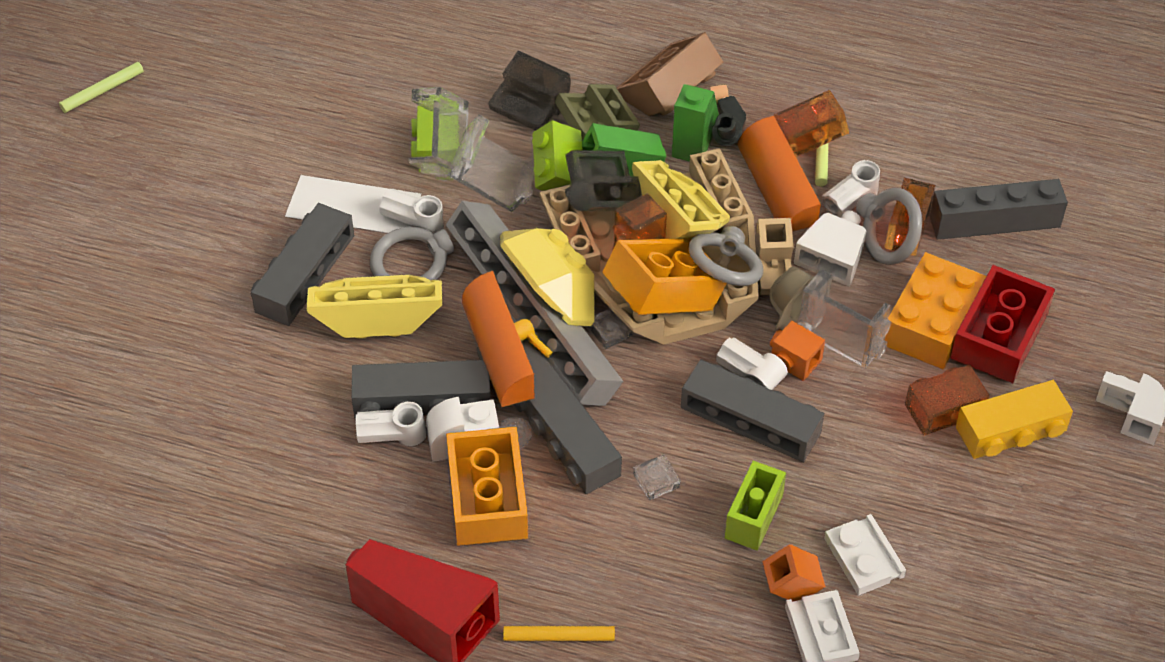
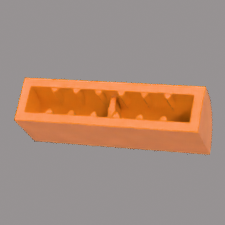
(779, 174)
(498, 340)

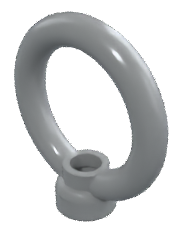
(873, 209)
(438, 244)
(722, 274)

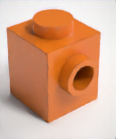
(798, 349)
(793, 573)

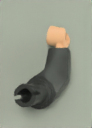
(730, 119)

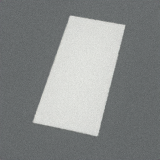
(352, 198)

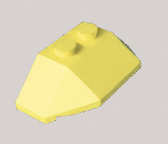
(686, 202)
(553, 271)
(375, 304)

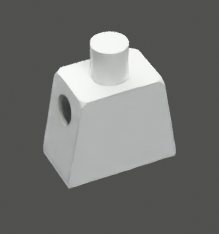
(833, 246)

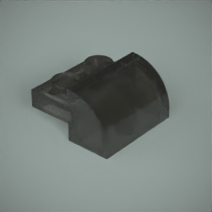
(529, 91)
(600, 180)

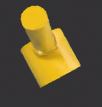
(526, 331)

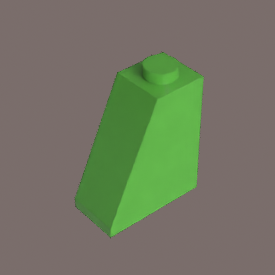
(693, 121)
(636, 144)

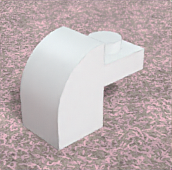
(1141, 401)
(454, 417)

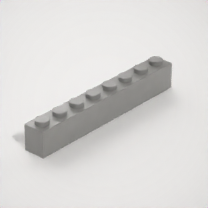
(574, 352)

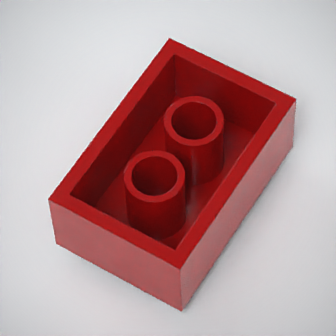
(1002, 323)

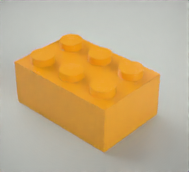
(661, 277)
(932, 310)
(487, 486)

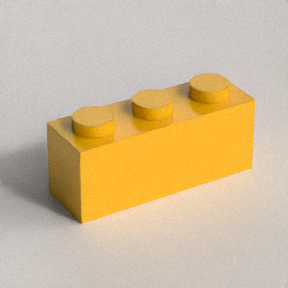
(1014, 419)

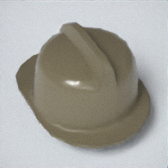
(787, 295)

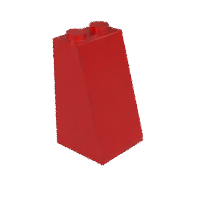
(423, 599)

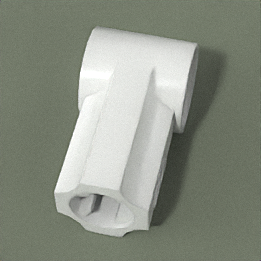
(847, 193)
(419, 212)
(743, 361)
(392, 425)

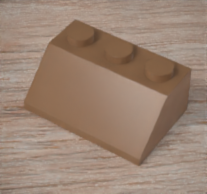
(660, 81)

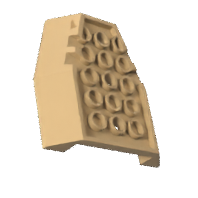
(593, 238)

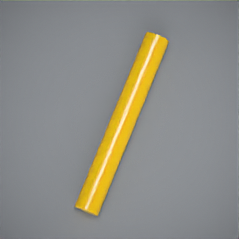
(559, 633)

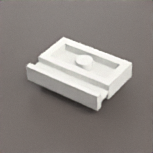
(864, 554)
(822, 628)

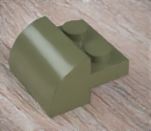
(598, 105)

